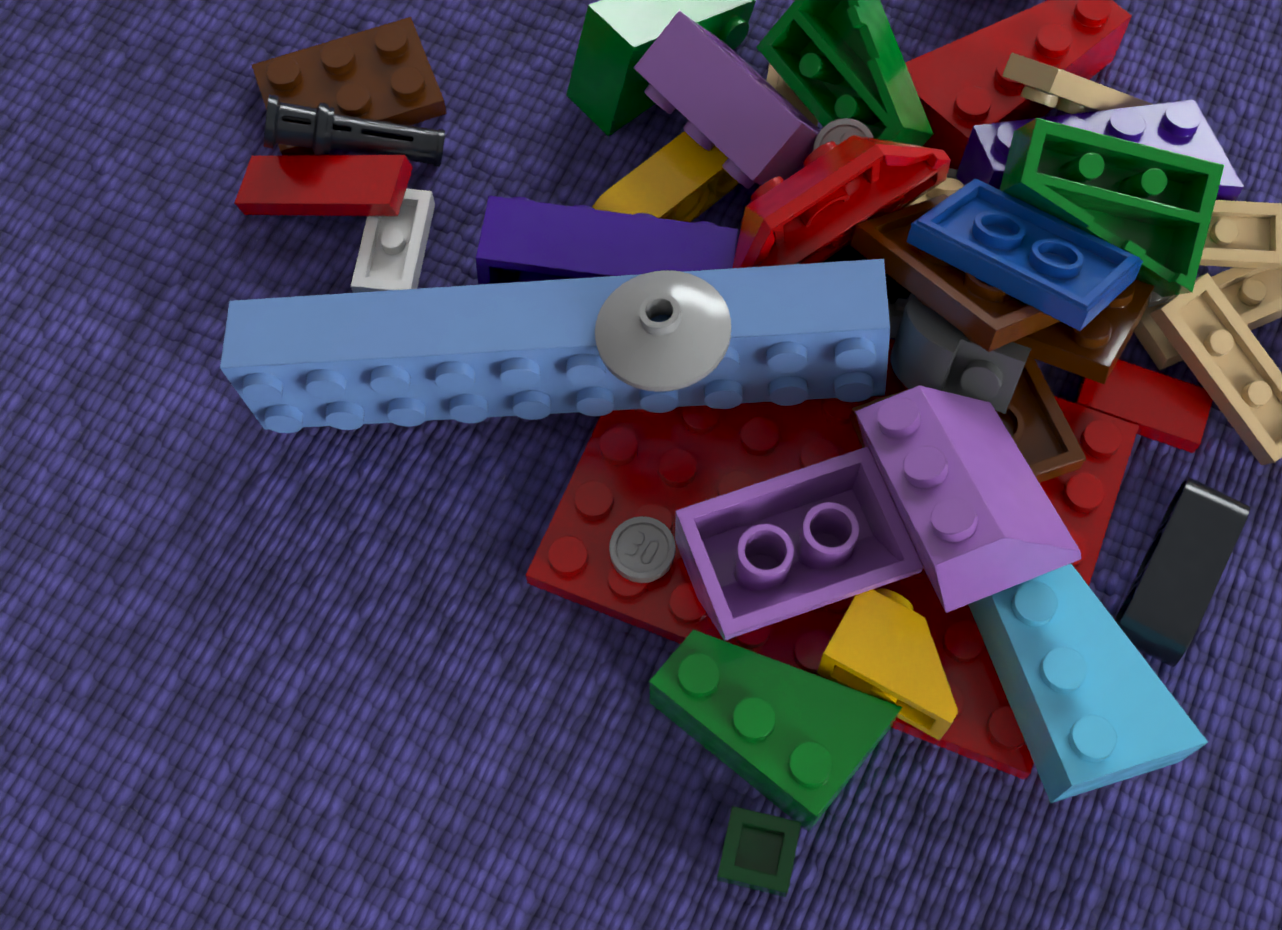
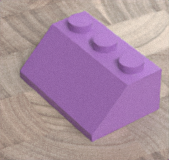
(726, 103)
(964, 494)
(794, 543)

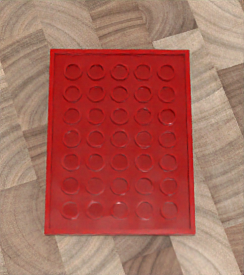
(677, 458)

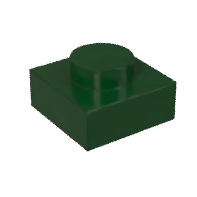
(759, 851)

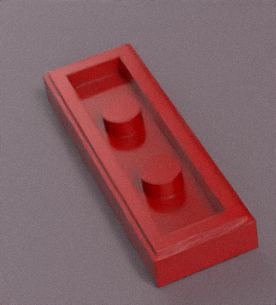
(324, 185)

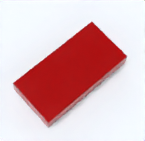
(1157, 403)

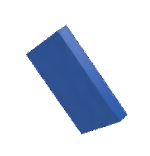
(1025, 253)

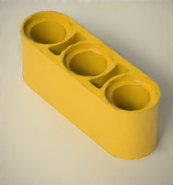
(672, 183)

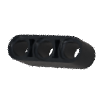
(1181, 570)

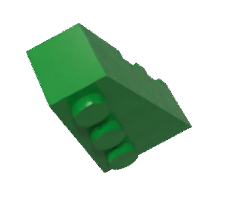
(617, 38)
(847, 66)
(1120, 192)
(771, 722)

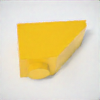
(891, 656)

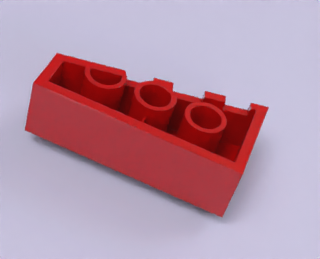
(964, 79)

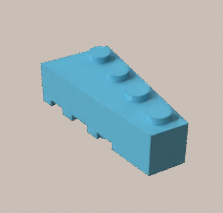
(1079, 686)

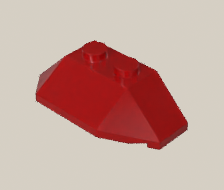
(839, 187)

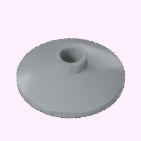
(666, 352)

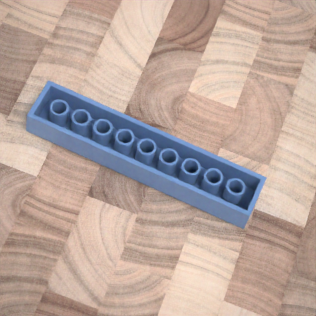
(535, 350)

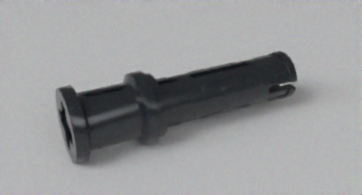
(324, 130)

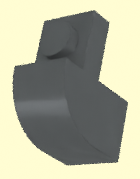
(940, 357)

